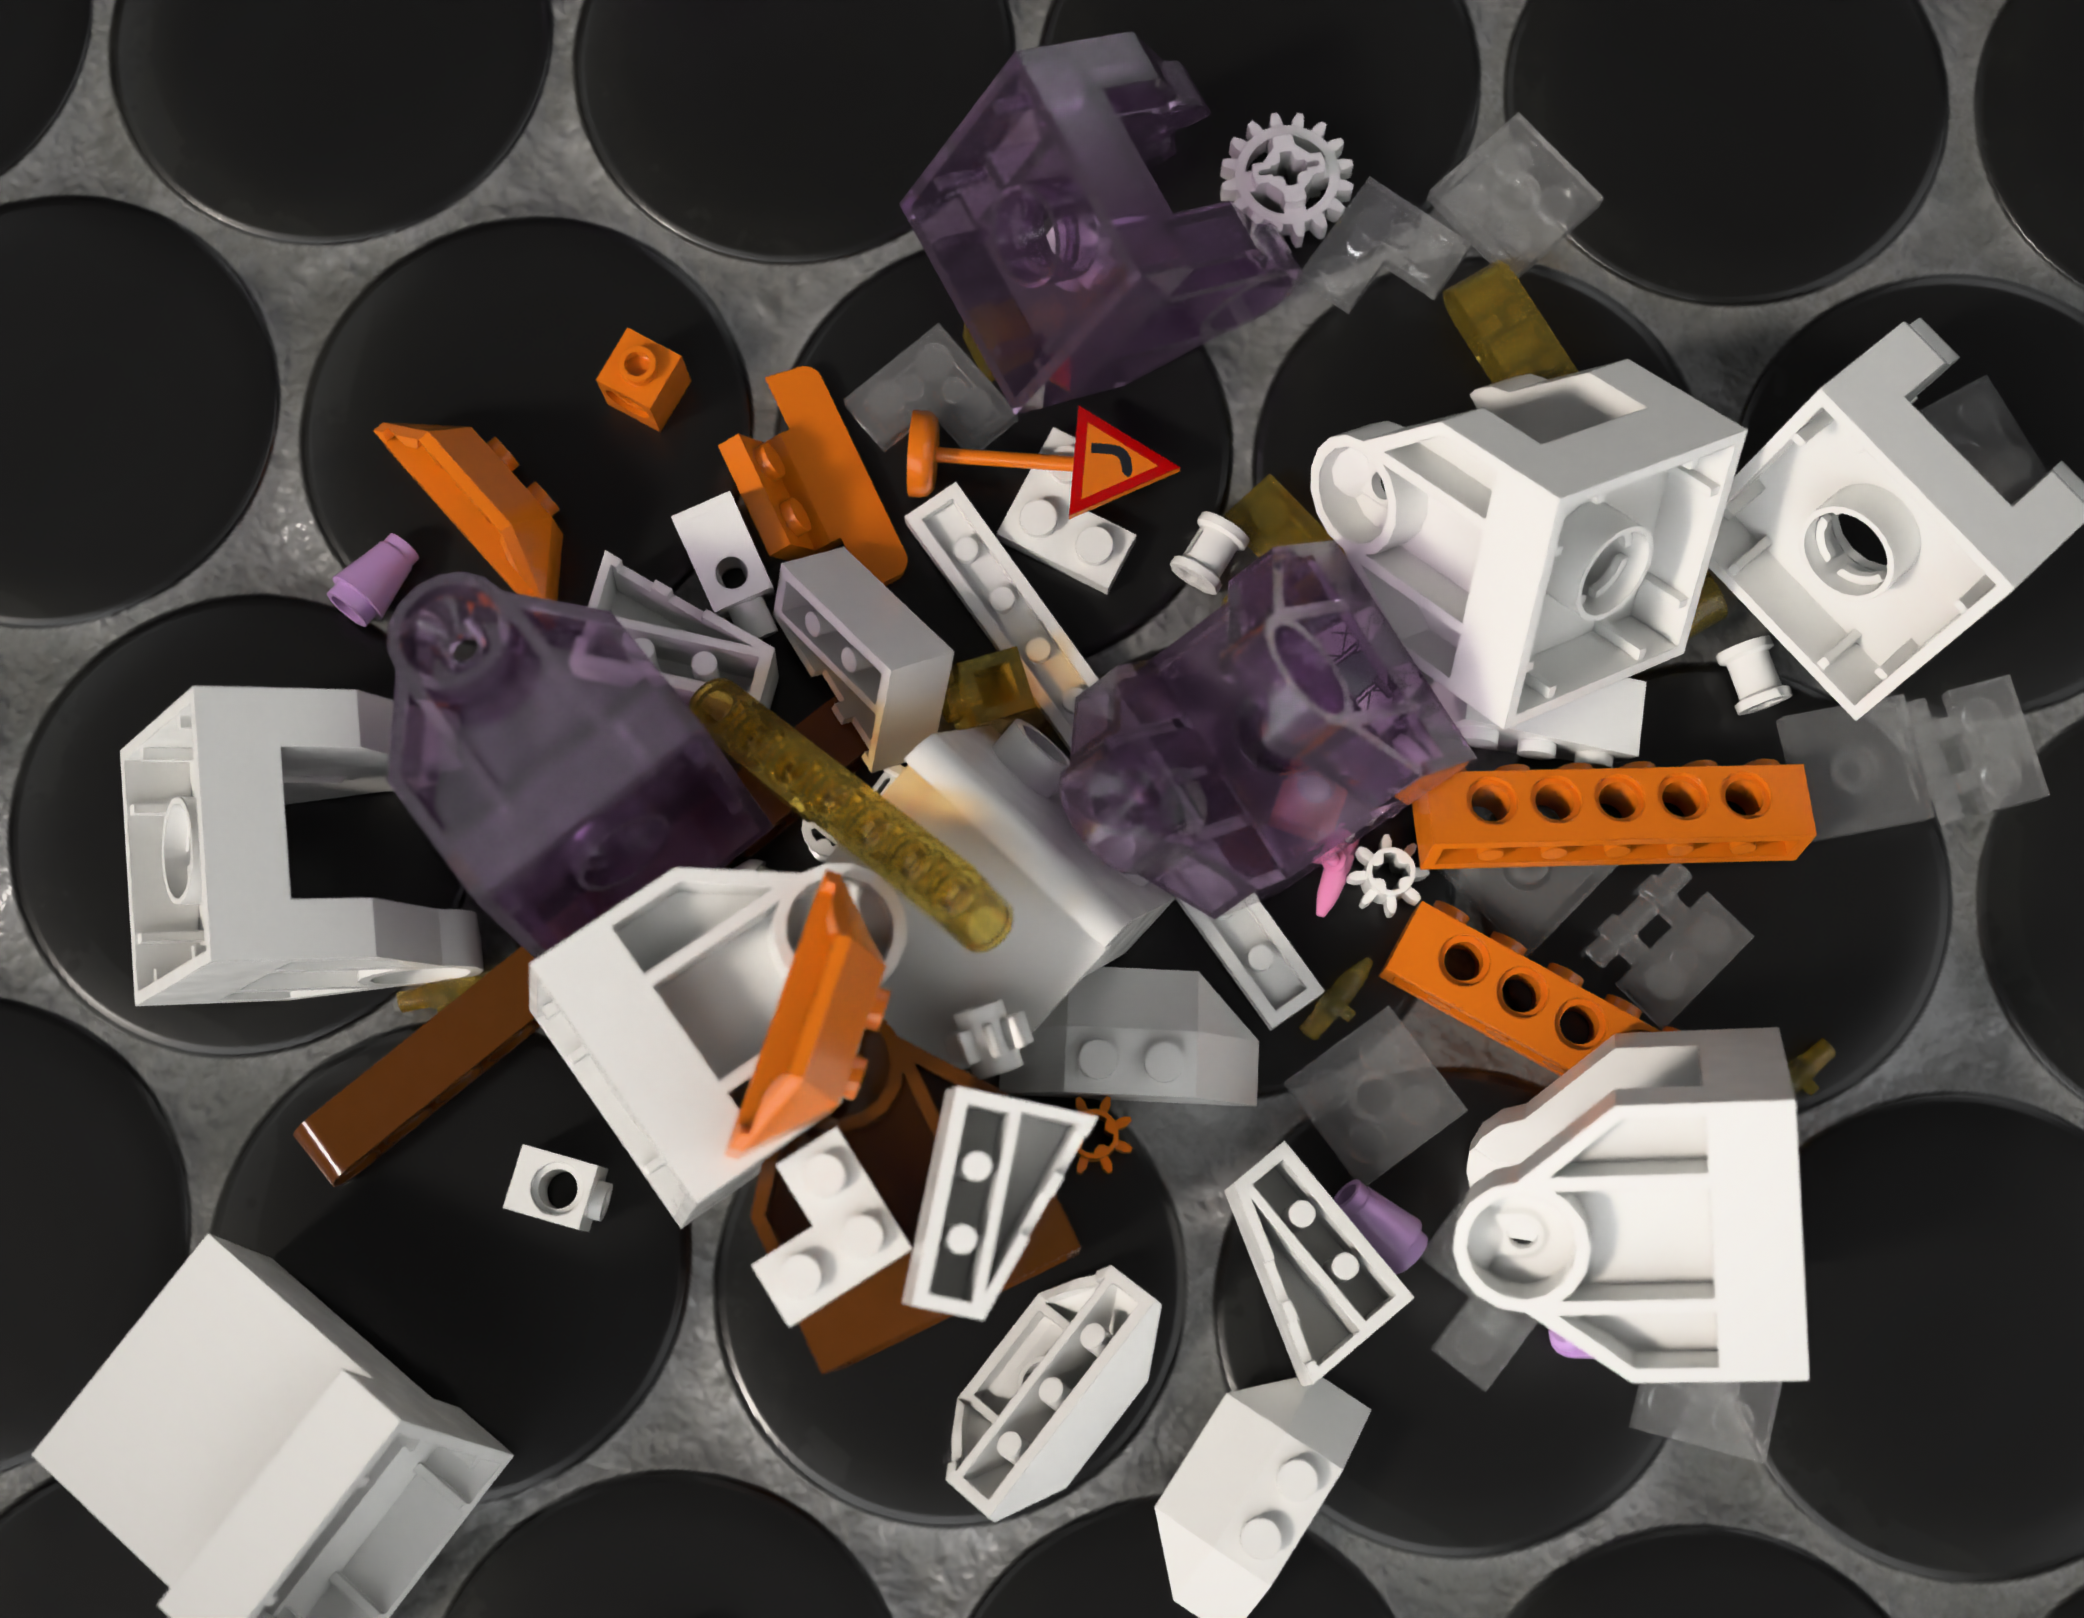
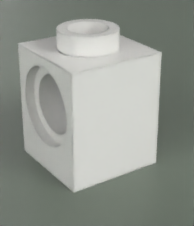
(530, 1189)

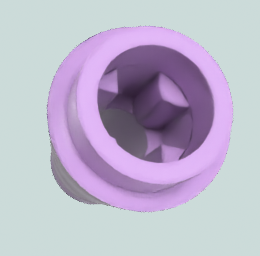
(373, 580)
(1385, 1225)

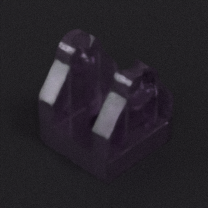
(1129, 281)
(551, 758)
(1190, 786)

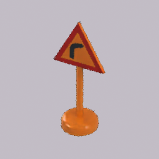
(1103, 464)

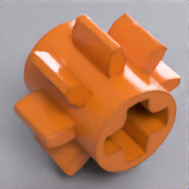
(1111, 1130)

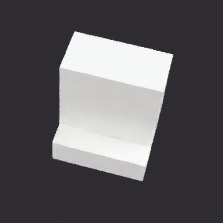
(267, 1451)

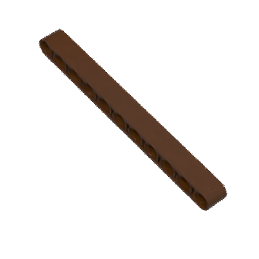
(488, 1020)

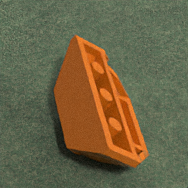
(484, 500)
(815, 1025)

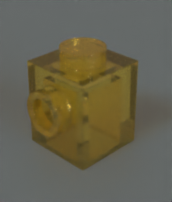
(987, 690)

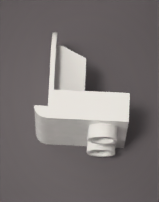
(1004, 815)

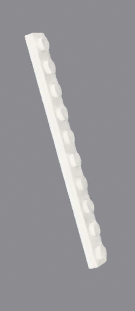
(1013, 616)

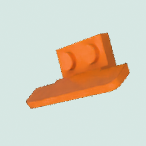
(810, 483)

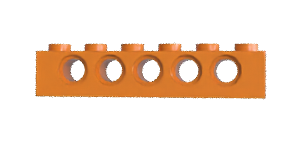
(1773, 796)
(1420, 970)

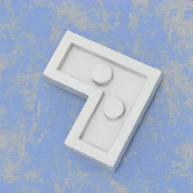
(1041, 527)
(848, 1236)

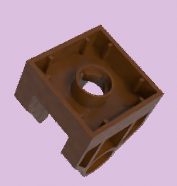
(893, 1137)

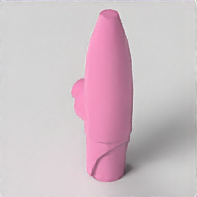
(1334, 879)

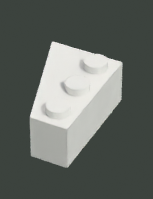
(680, 638)
(868, 648)
(1589, 730)
(983, 1195)
(1312, 1264)

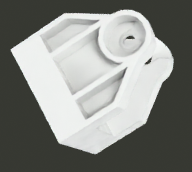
(1943, 527)
(1537, 534)
(213, 854)
(672, 1006)
(1652, 1208)

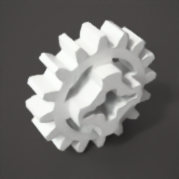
(1306, 162)

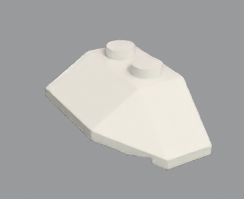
(1140, 1040)
(1052, 1391)
(1252, 1491)

